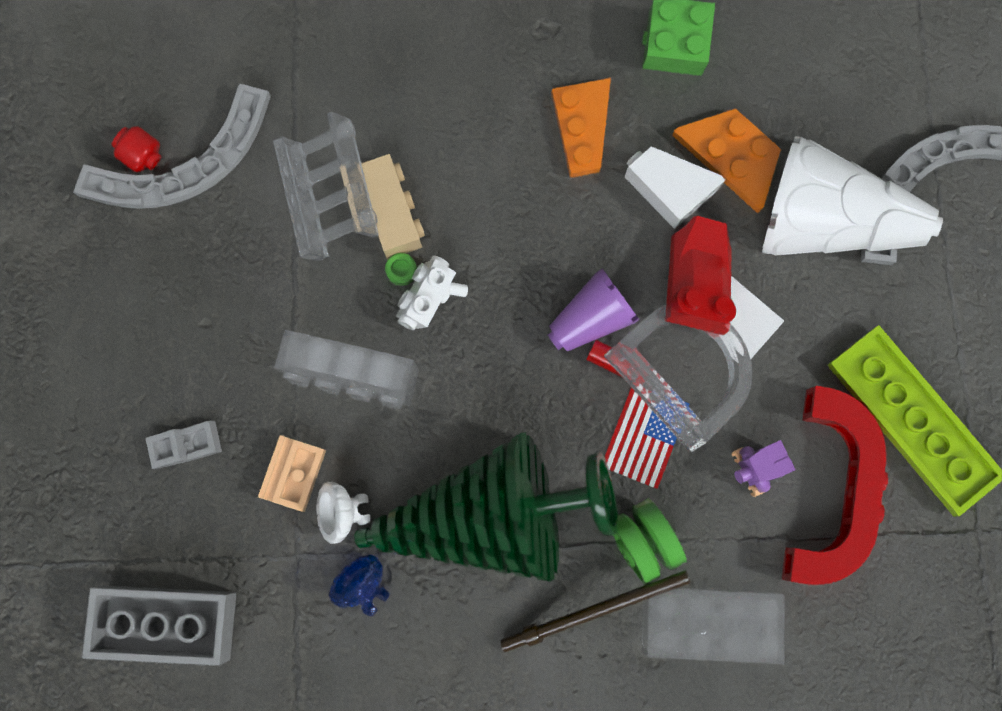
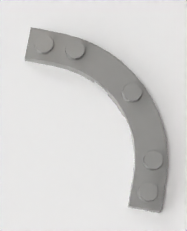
(932, 153)
(192, 176)

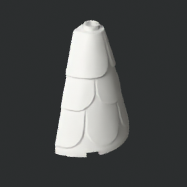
(842, 207)

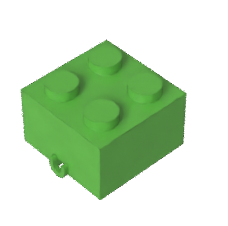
(678, 36)

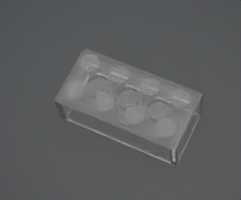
(346, 368)
(714, 625)

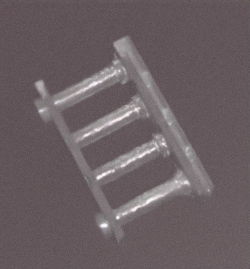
(299, 188)

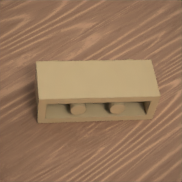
(392, 206)

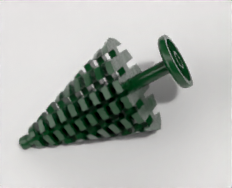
(495, 514)

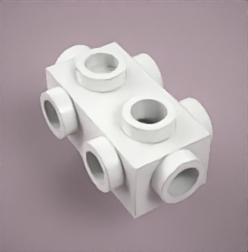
(431, 286)

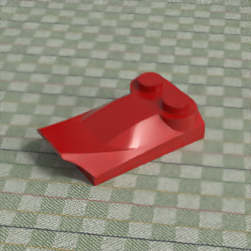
(700, 277)

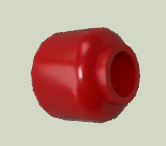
(136, 149)

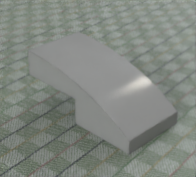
(183, 444)

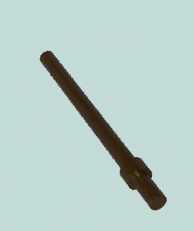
(534, 633)

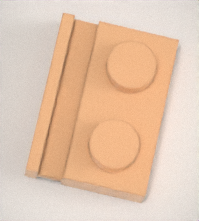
(292, 473)

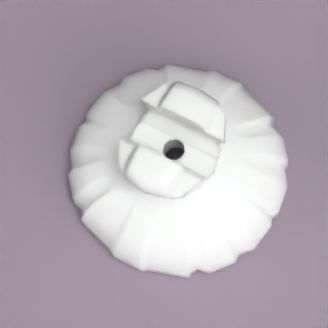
(338, 512)

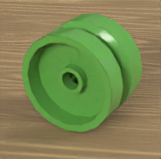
(649, 539)

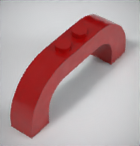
(862, 495)

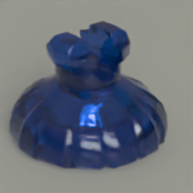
(359, 584)

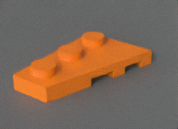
(582, 124)

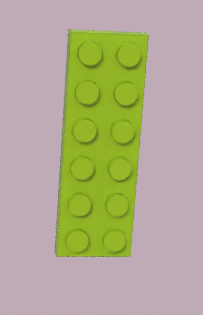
(917, 421)

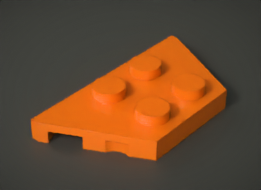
(734, 150)

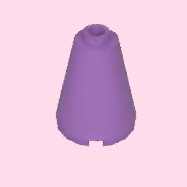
(591, 314)

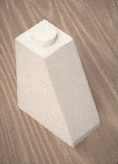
(671, 183)

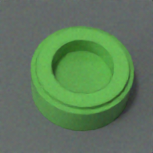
(400, 269)

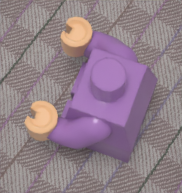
(762, 466)

